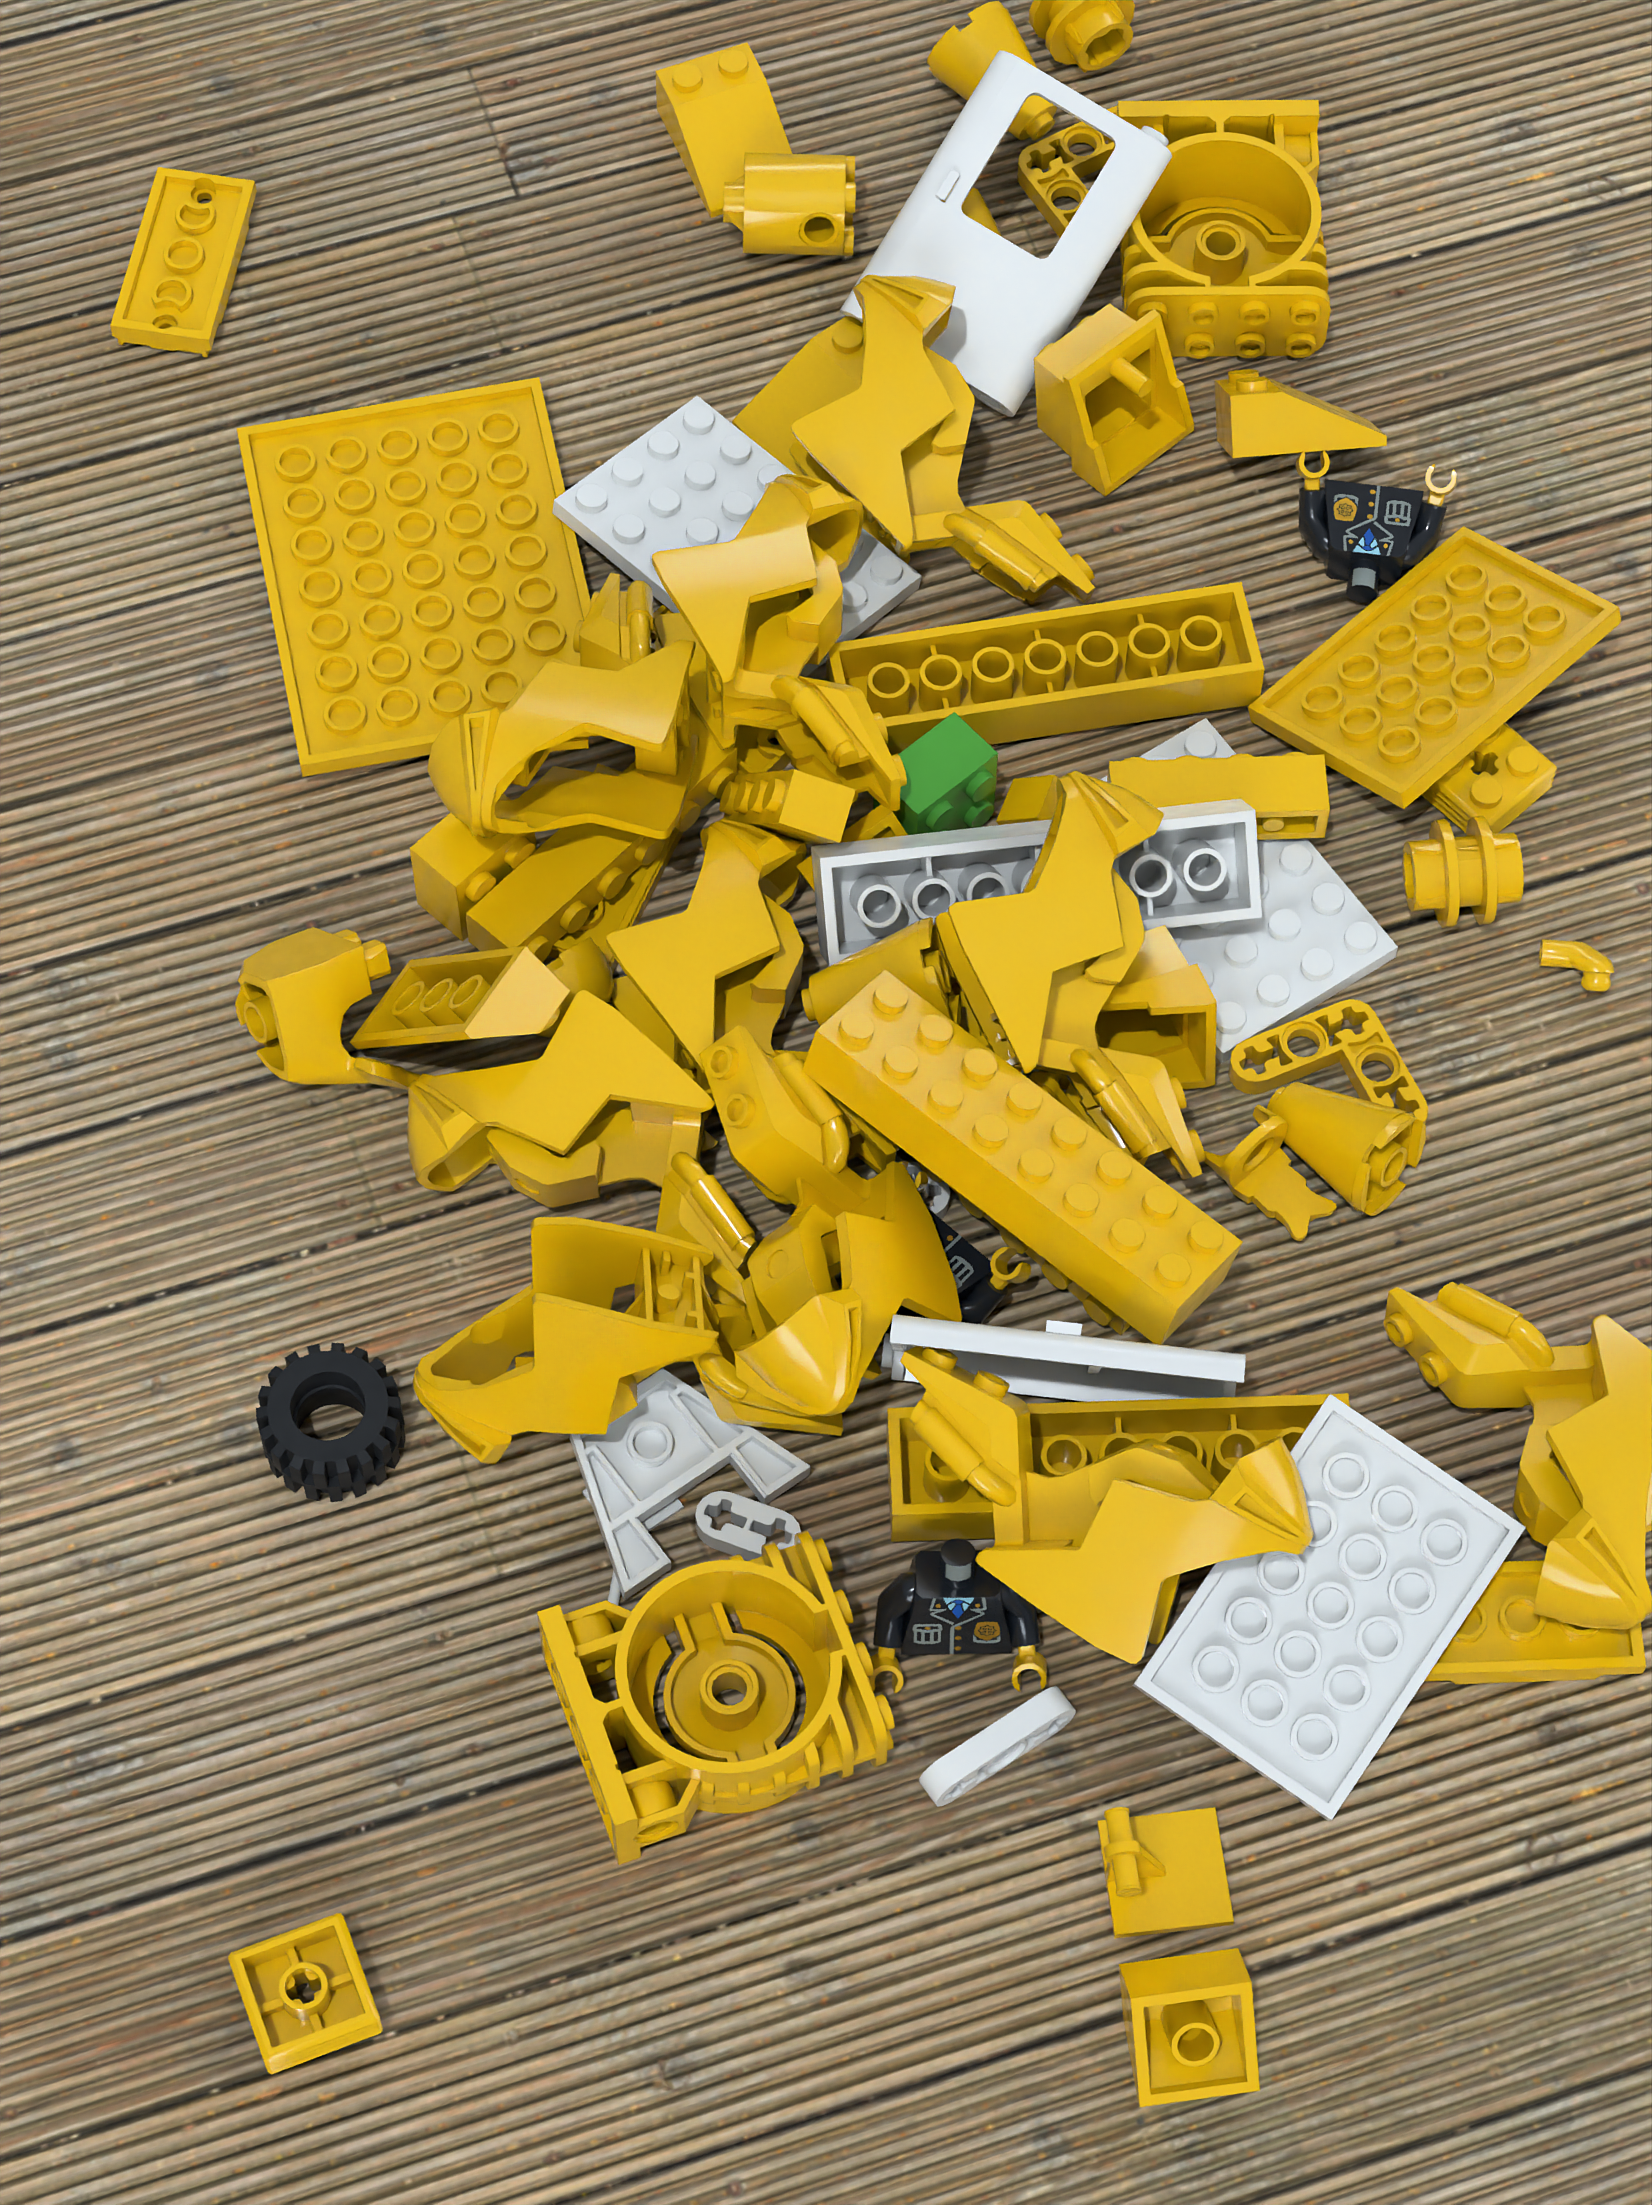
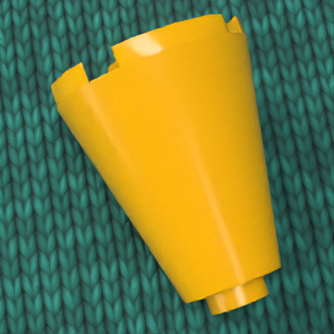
(965, 55)
(909, 954)
(1351, 1142)

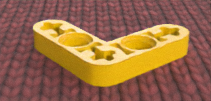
(1063, 172)
(1346, 1048)

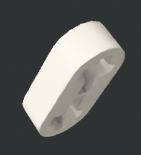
(746, 1514)

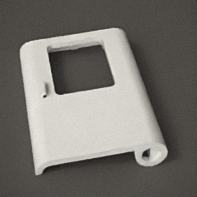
(1005, 297)
(1068, 1364)

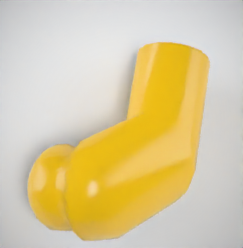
(1578, 956)

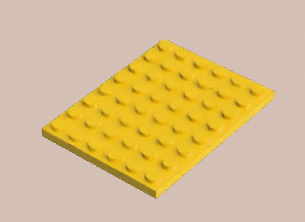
(411, 565)

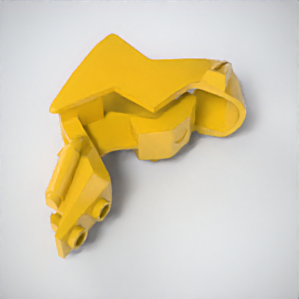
(903, 446)
(765, 613)
(615, 693)
(1050, 957)
(726, 962)
(581, 1118)
(874, 1231)
(589, 1354)
(1585, 1455)
(1111, 1537)

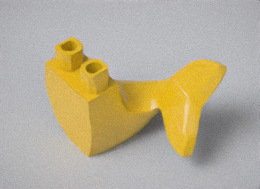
(296, 1005)

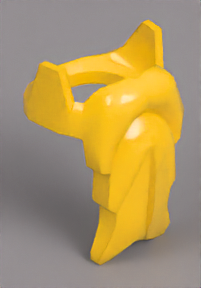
(1262, 1175)

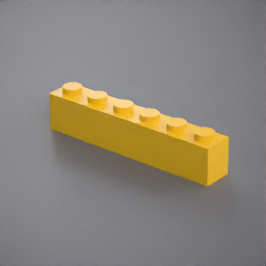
(584, 865)

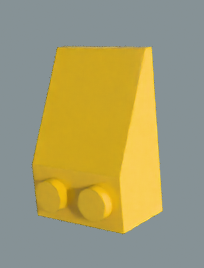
(716, 114)
(813, 378)
(1272, 419)

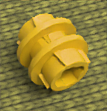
(1084, 30)
(1463, 871)

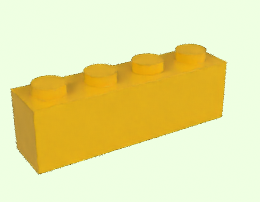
(1283, 790)
(789, 804)

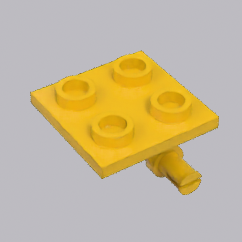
(1164, 1871)

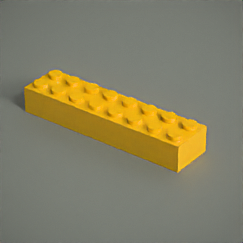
(1061, 667)
(1021, 1157)
(936, 1505)

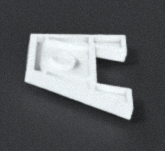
(658, 1456)

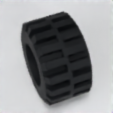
(326, 1380)

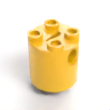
(794, 204)

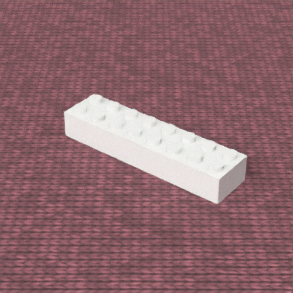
(1187, 874)

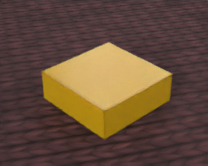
(1029, 800)

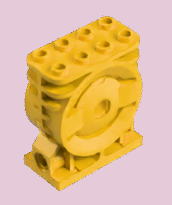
(1243, 228)
(733, 1747)

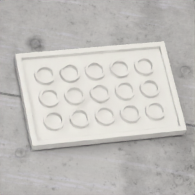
(697, 486)
(1301, 950)
(1323, 1649)

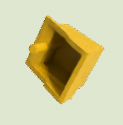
(1111, 396)
(1162, 1013)

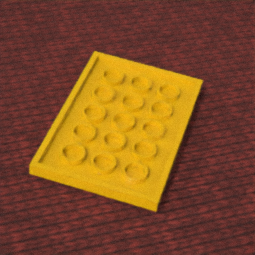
(1434, 666)

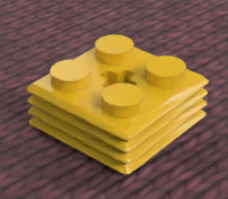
(1509, 783)
(269, 1980)

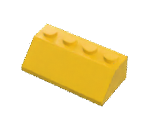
(465, 1000)

